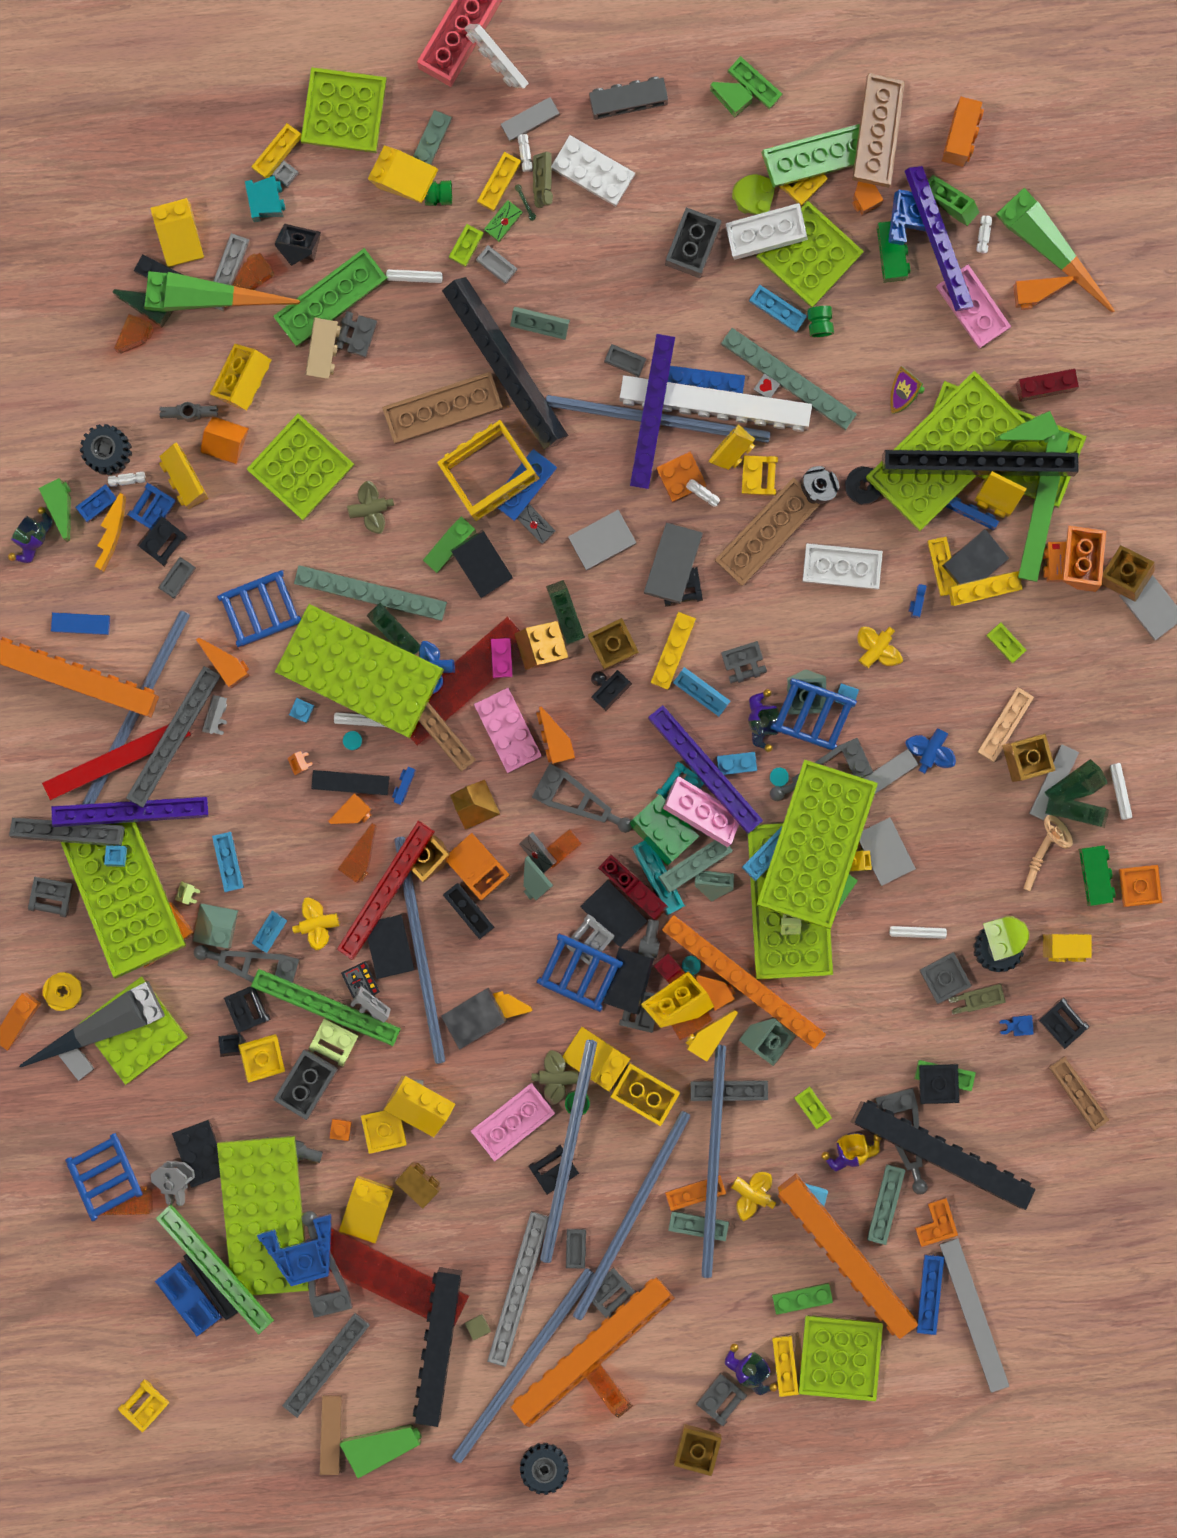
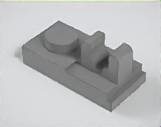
(216, 708)
(368, 1001)

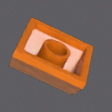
(223, 440)

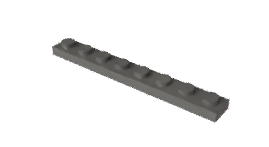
(173, 737)

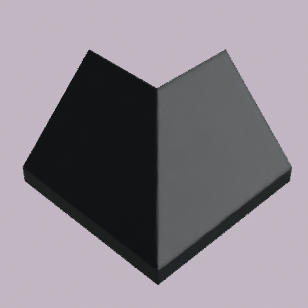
(297, 243)

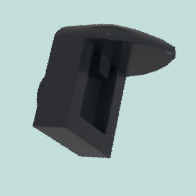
(229, 1044)

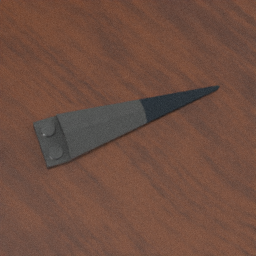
(127, 1012)

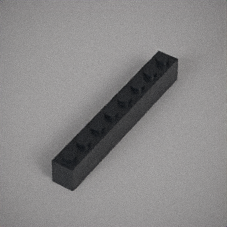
(438, 1347)

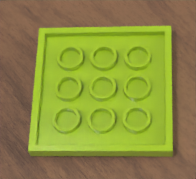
(343, 110)
(816, 263)
(300, 467)
(141, 1047)
(840, 1358)

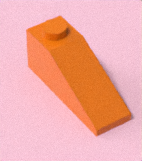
(1032, 292)
(227, 665)
(17, 1019)

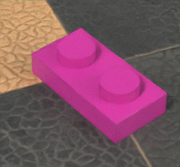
(501, 658)

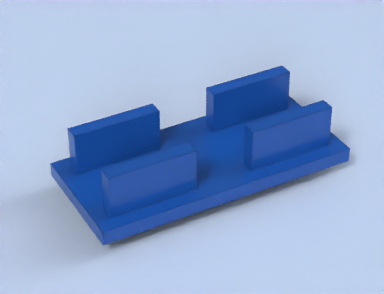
(544, 470)
(188, 1299)

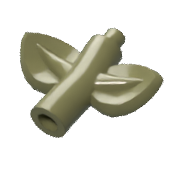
(370, 507)
(555, 1077)

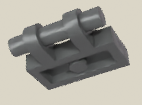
(361, 337)
(743, 656)

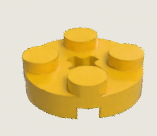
(56, 982)

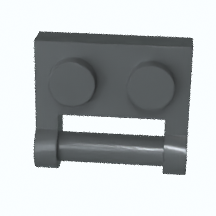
(50, 890)
(643, 1019)
(612, 1282)
(715, 1396)

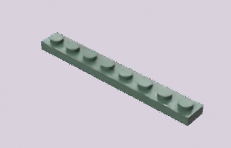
(788, 379)
(370, 593)

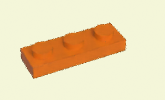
(691, 1194)

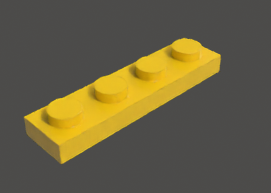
(984, 588)
(673, 650)

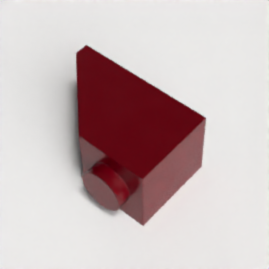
(669, 968)

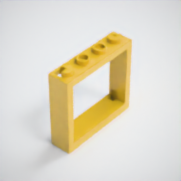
(506, 491)

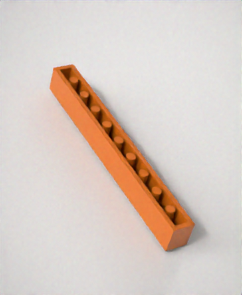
(77, 679)
(743, 981)
(847, 1256)
(592, 1352)

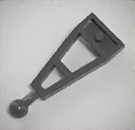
(853, 755)
(549, 785)
(285, 969)
(900, 1102)
(332, 1301)

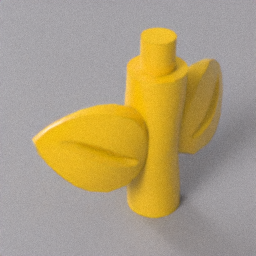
(878, 647)
(315, 923)
(753, 1194)

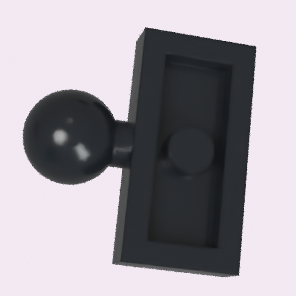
(610, 689)

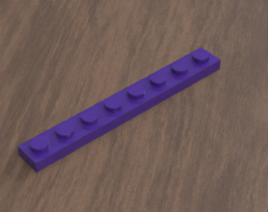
(939, 238)
(652, 411)
(705, 769)
(129, 812)

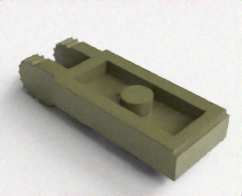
(542, 179)
(979, 998)

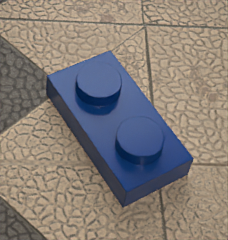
(96, 503)
(406, 778)

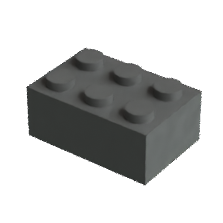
(693, 242)
(306, 1084)

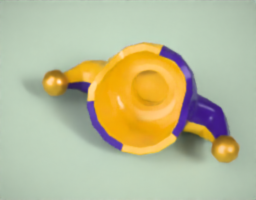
(852, 1151)

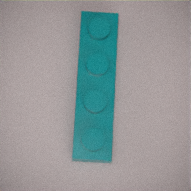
(653, 869)

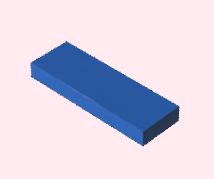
(80, 623)

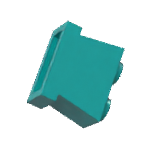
(265, 198)

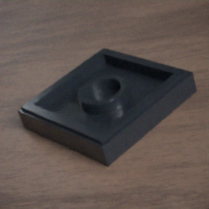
(939, 1083)

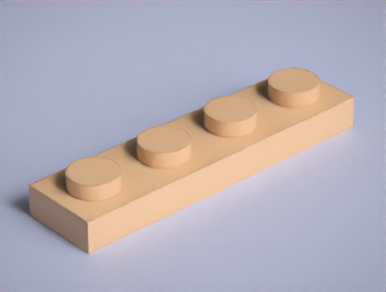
(1005, 724)

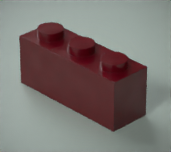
(1047, 385)

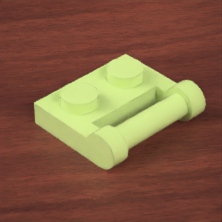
(336, 1036)

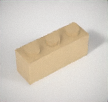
(322, 348)

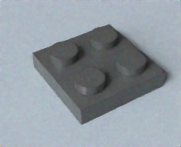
(945, 978)

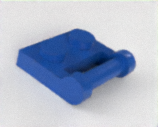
(159, 506)

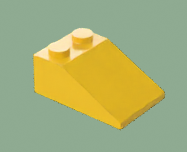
(402, 174)
(177, 232)
(732, 448)
(999, 494)
(678, 1002)
(708, 1037)
(607, 1061)
(366, 1209)

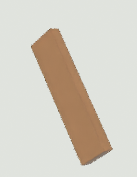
(446, 738)
(1078, 1093)
(330, 1435)

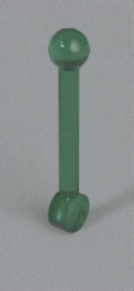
(532, 216)

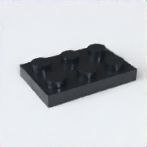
(199, 1150)

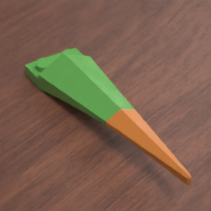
(1032, 224)
(182, 292)

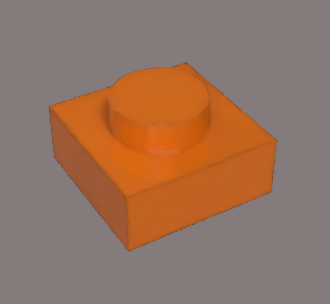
(340, 1129)

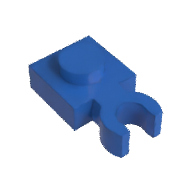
(916, 606)
(1020, 1025)

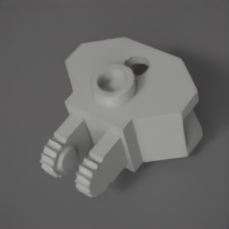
(173, 1180)

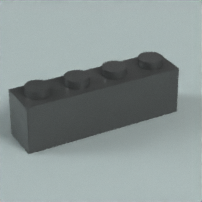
(628, 98)

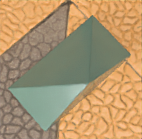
(714, 884)

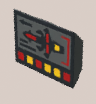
(359, 976)

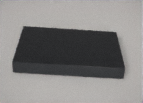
(976, 559)
(481, 563)
(614, 913)
(390, 947)
(629, 981)
(474, 1018)

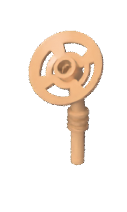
(1054, 834)

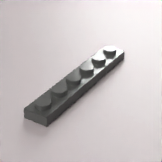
(85, 834)
(326, 1365)

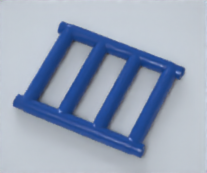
(259, 633)
(813, 690)
(579, 996)
(79, 1179)

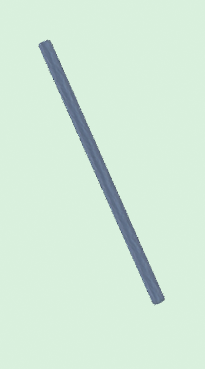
(636, 415)
(149, 682)
(422, 963)
(568, 1151)
(713, 1162)
(631, 1215)
(523, 1365)

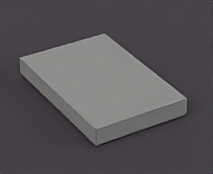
(602, 540)
(1153, 609)
(887, 851)

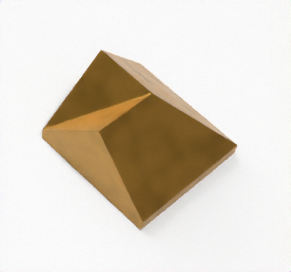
(474, 804)
(431, 859)

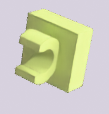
(185, 892)
(790, 925)

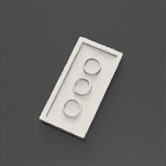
(499, 60)
(592, 170)
(766, 231)
(842, 566)

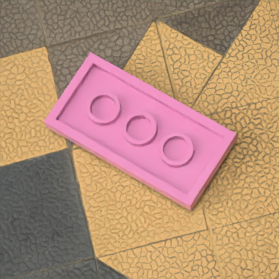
(983, 320)
(507, 730)
(701, 811)
(512, 1122)

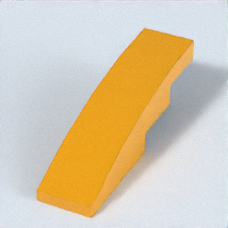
(113, 525)

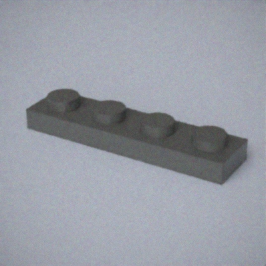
(732, 1090)

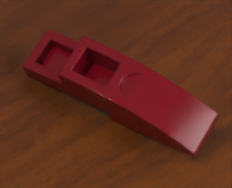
(633, 887)

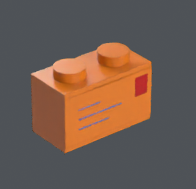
(1055, 556)

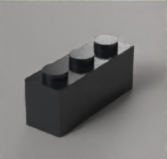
(468, 911)

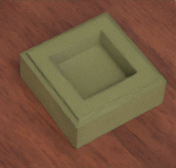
(477, 1327)

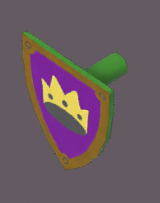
(904, 390)

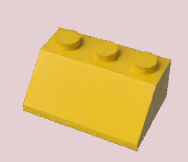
(241, 376)
(182, 476)
(419, 1106)

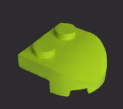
(753, 194)
(1006, 936)

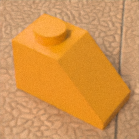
(510, 1005)

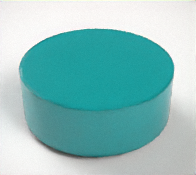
(352, 740)
(779, 777)
(691, 964)

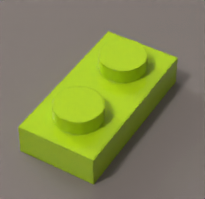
(466, 245)
(1006, 642)
(813, 1107)

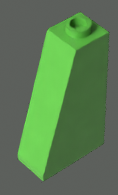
(377, 1448)

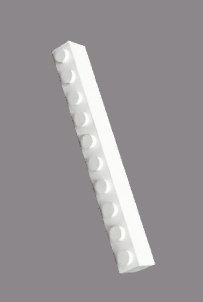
(722, 404)

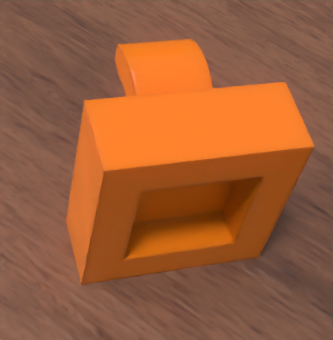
(298, 762)

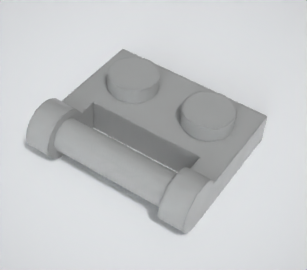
(598, 939)

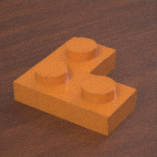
(941, 1227)

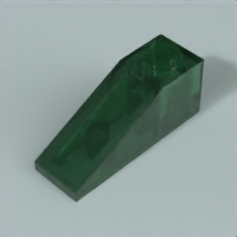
(137, 301)
(565, 611)
(393, 629)
(1078, 784)
(1079, 812)

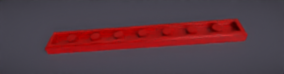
(104, 764)
(385, 890)

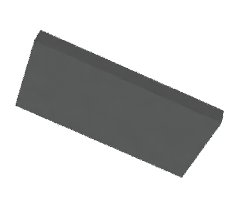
(673, 563)

